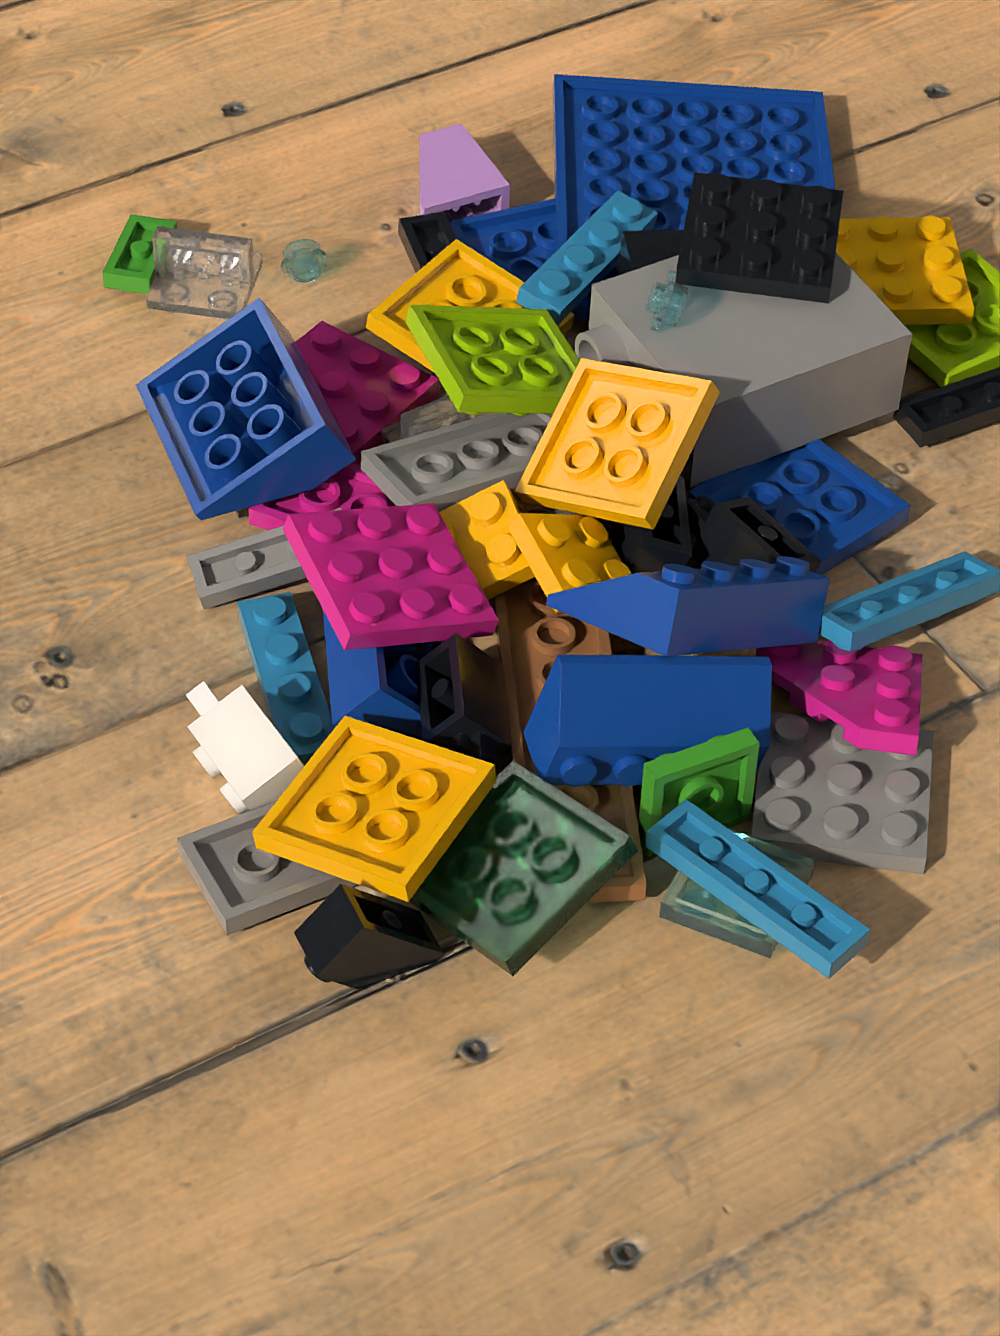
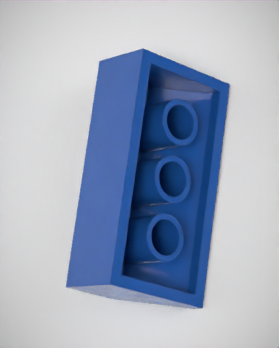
(376, 683)
(619, 711)

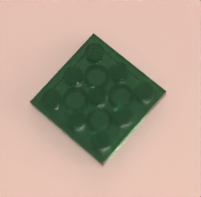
(521, 868)

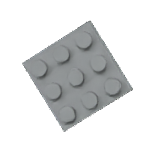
(843, 800)

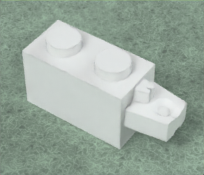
(243, 747)

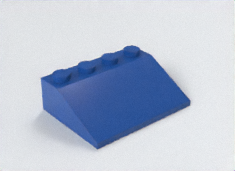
(244, 416)
(705, 607)

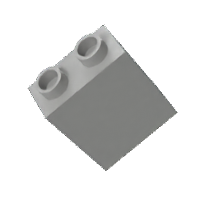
(780, 363)

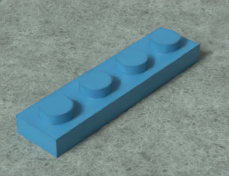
(585, 257)
(908, 601)
(286, 672)
(758, 888)

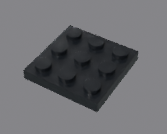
(760, 237)

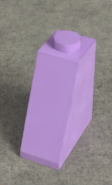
(458, 176)

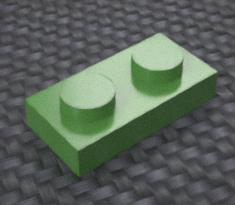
(132, 259)

